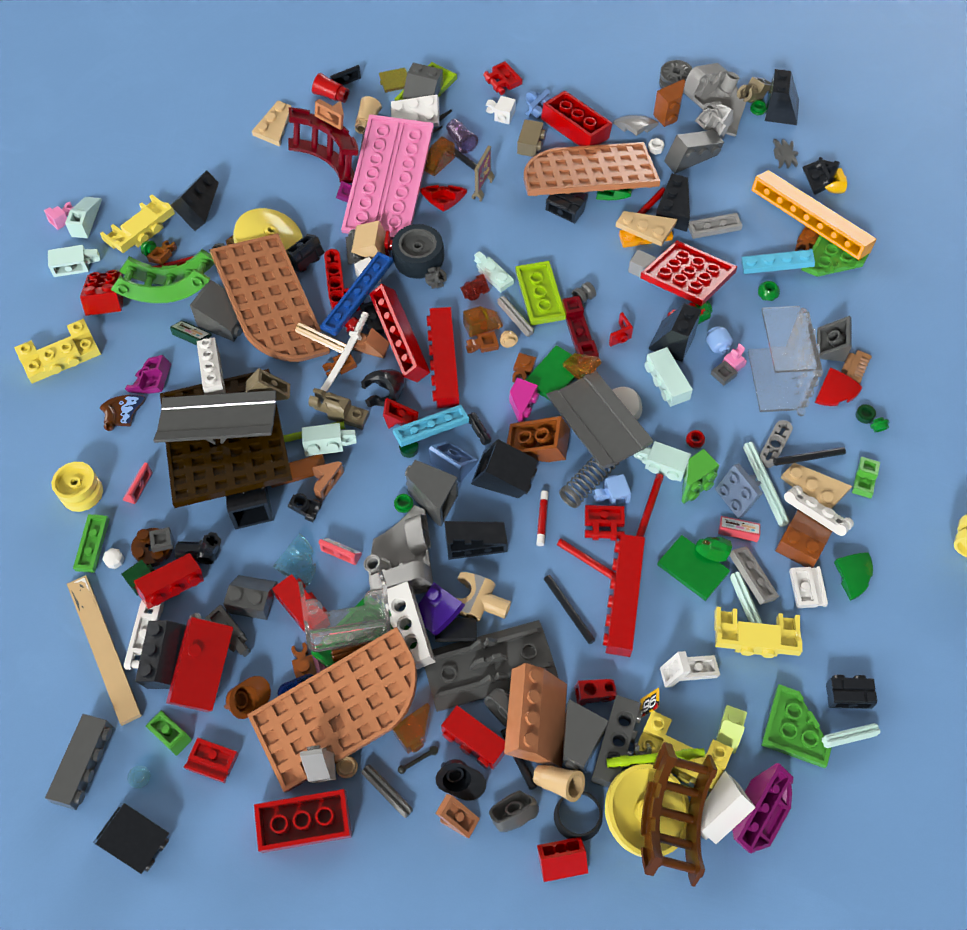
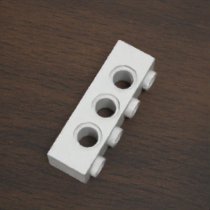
(210, 367)
(404, 595)

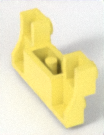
(140, 226)
(59, 355)
(756, 637)
(655, 735)

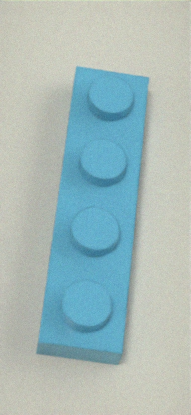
(778, 261)
(430, 425)

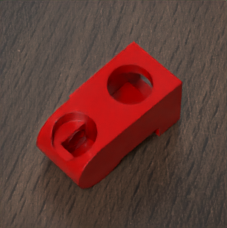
(594, 691)

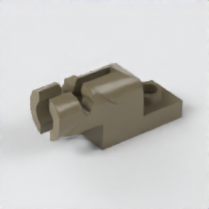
(754, 90)
(338, 408)

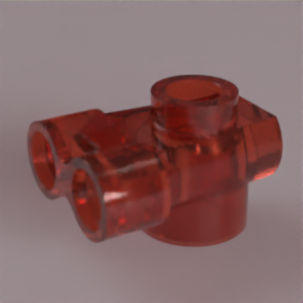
(474, 288)

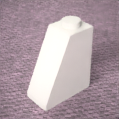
(724, 808)

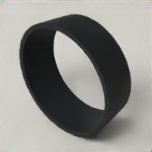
(568, 834)

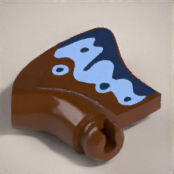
(121, 410)

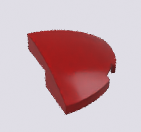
(443, 196)
(837, 388)

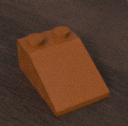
(541, 438)
(803, 540)

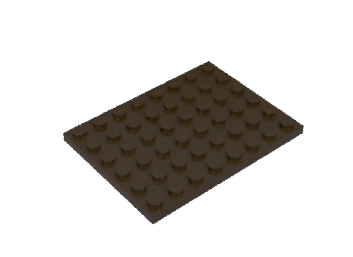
(240, 464)

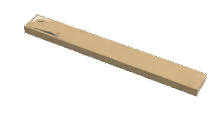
(104, 651)

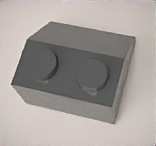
(422, 81)
(250, 597)

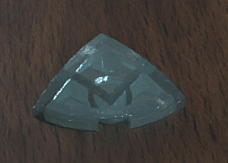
(297, 560)

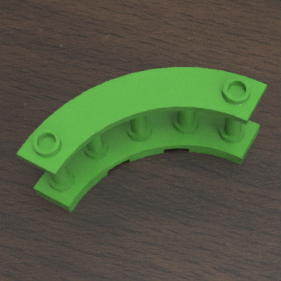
(177, 280)

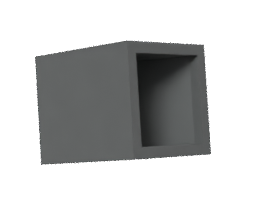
(215, 312)
(432, 489)
(581, 736)

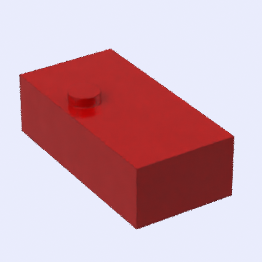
(576, 120)
(199, 665)
(302, 821)

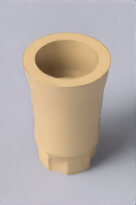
(368, 106)
(560, 781)

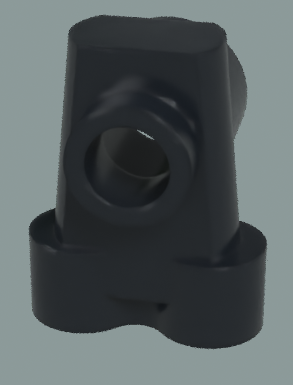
(309, 509)

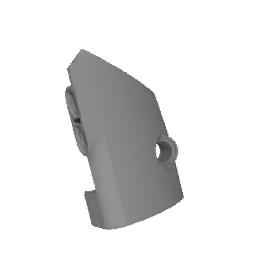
(714, 86)
(403, 554)

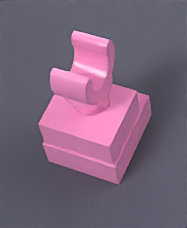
(58, 216)
(735, 358)

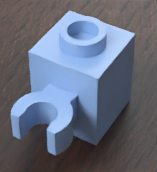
(614, 490)

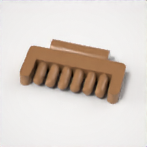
(856, 365)

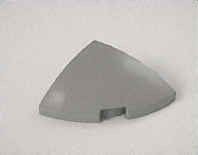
(716, 119)
(635, 124)

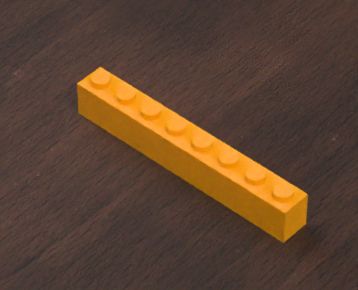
(814, 215)

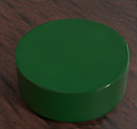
(865, 414)
(409, 450)

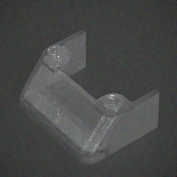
(348, 625)

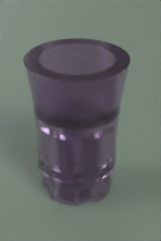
(462, 136)

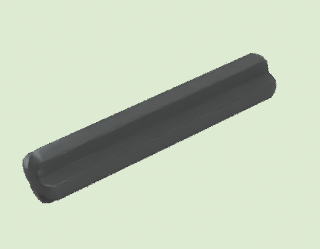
(387, 791)

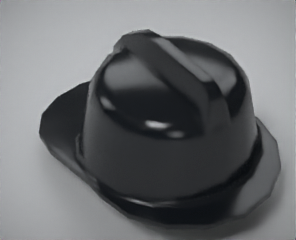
(460, 780)

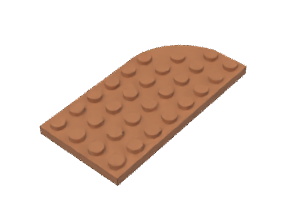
(590, 169)
(268, 298)
(338, 707)

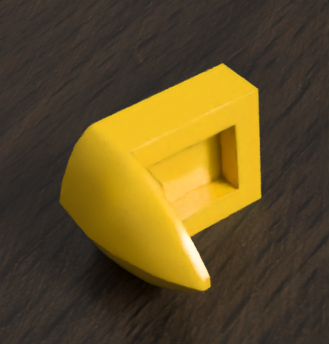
(839, 183)

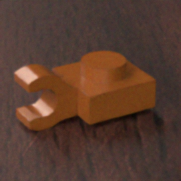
(485, 342)

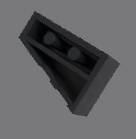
(196, 200)
(676, 202)
(474, 538)

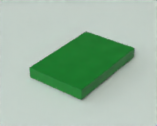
(550, 373)
(693, 569)

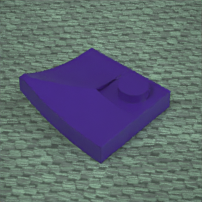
(438, 609)

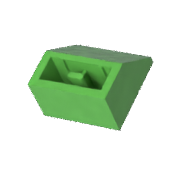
(698, 475)

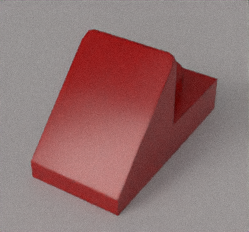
(396, 413)

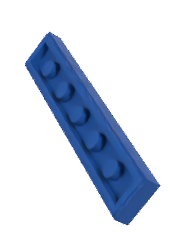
(356, 294)

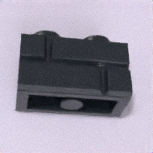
(565, 206)
(305, 252)
(851, 692)

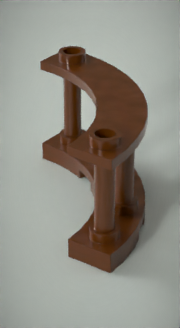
(652, 810)

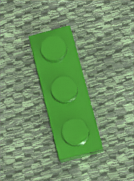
(91, 543)

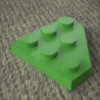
(831, 259)
(794, 729)

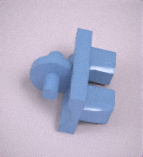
(535, 102)

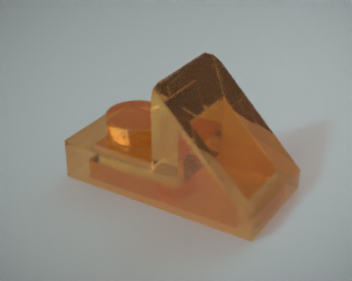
(581, 365)

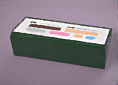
(189, 332)

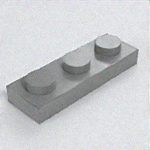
(714, 225)
(753, 575)

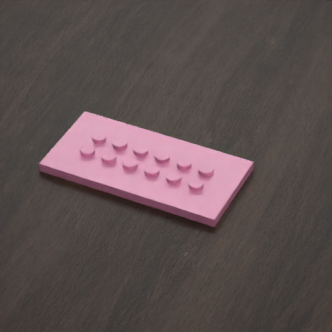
(388, 173)

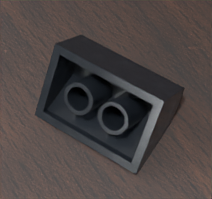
(160, 654)

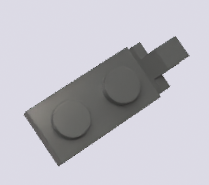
(238, 637)

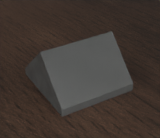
(835, 339)

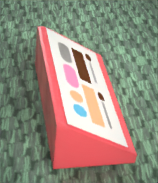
(739, 529)
(340, 551)

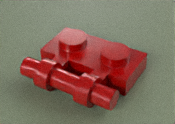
(506, 75)
(605, 517)

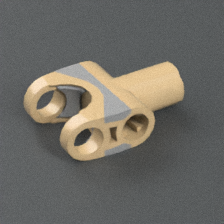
(481, 598)

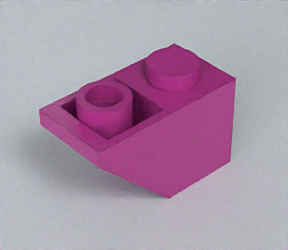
(522, 397)

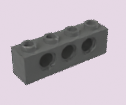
(622, 709)

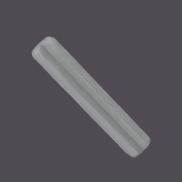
(515, 316)

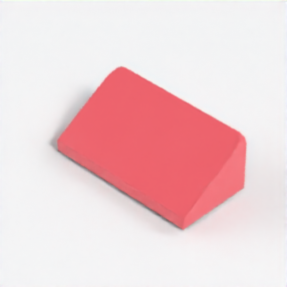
(138, 484)

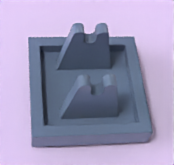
(739, 490)

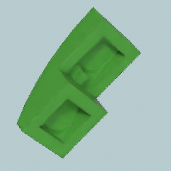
(865, 477)

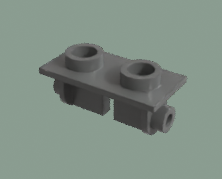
(352, 257)

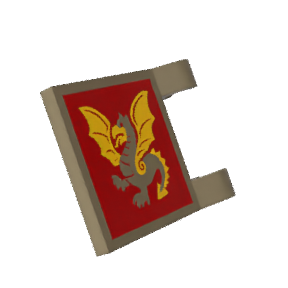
(482, 172)

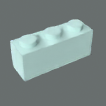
(668, 377)

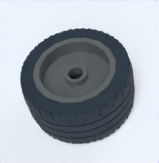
(417, 250)

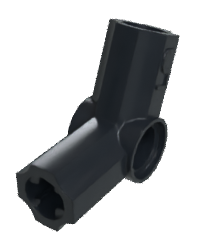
(201, 551)

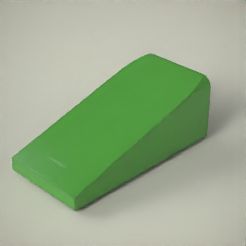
(169, 733)

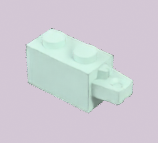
(71, 260)
(326, 439)
(664, 460)

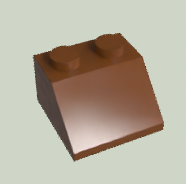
(669, 103)

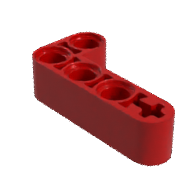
(334, 277)

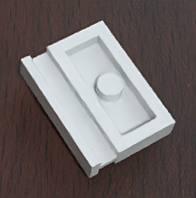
(808, 587)

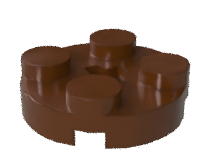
(141, 552)

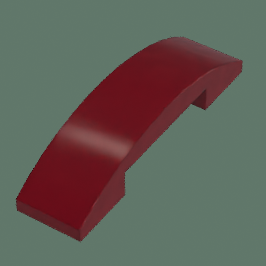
(578, 327)

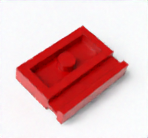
(211, 760)

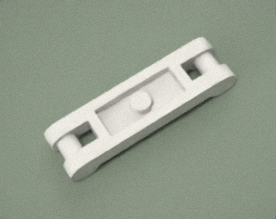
(817, 511)
(138, 634)

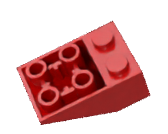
(97, 293)

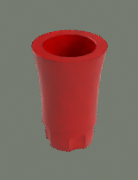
(329, 88)

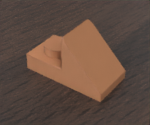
(330, 114)
(372, 344)
(328, 477)
(457, 816)

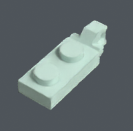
(493, 272)

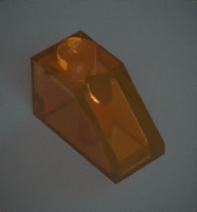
(439, 156)
(480, 320)
(413, 729)

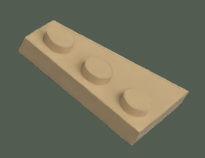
(273, 124)
(649, 227)
(817, 485)

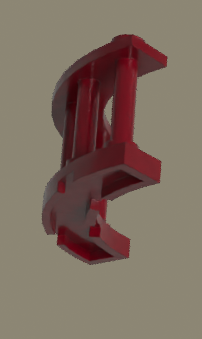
(347, 145)

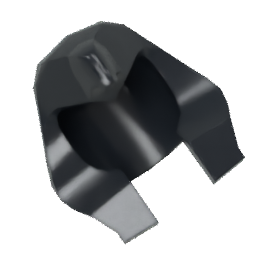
(388, 379)

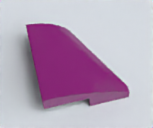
(151, 376)

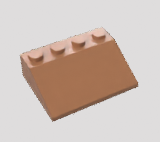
(536, 716)

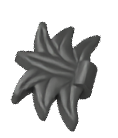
(785, 153)

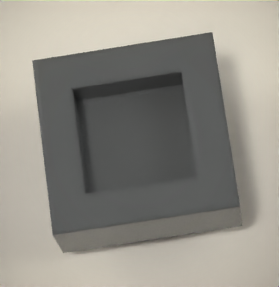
(724, 373)
(161, 539)

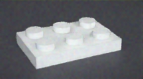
(417, 109)

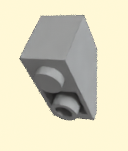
(318, 764)

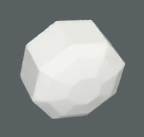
(656, 146)
(113, 558)

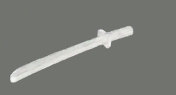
(354, 336)

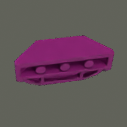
(772, 798)

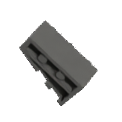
(693, 149)

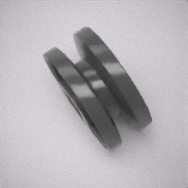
(673, 72)

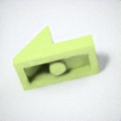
(731, 727)

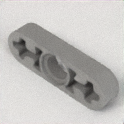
(781, 439)

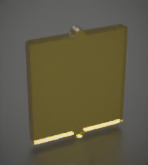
(393, 79)

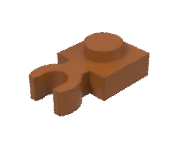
(806, 239)
(162, 254)
(348, 365)
(523, 366)
(303, 664)

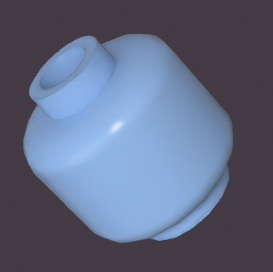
(719, 340)

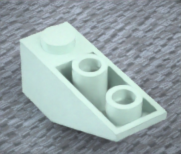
(82, 217)

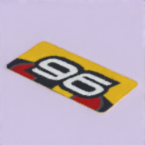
(650, 702)

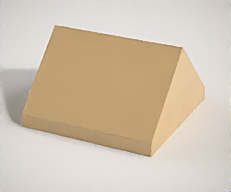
(369, 239)

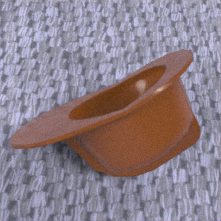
(248, 696)

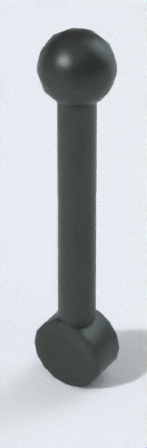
(433, 751)

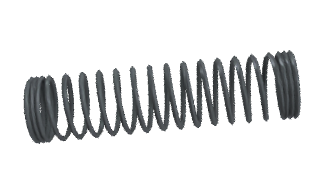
(573, 493)

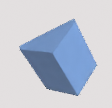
(451, 459)

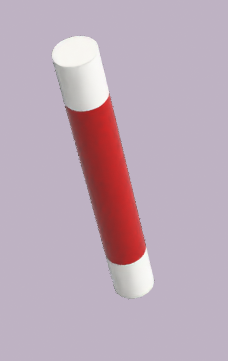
(542, 518)

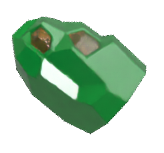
(714, 548)

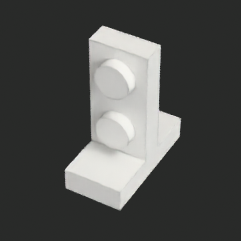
(688, 668)

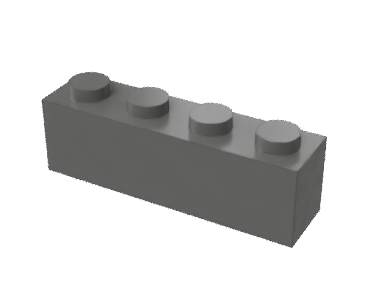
(79, 762)

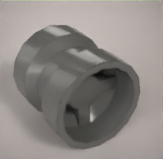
(585, 292)

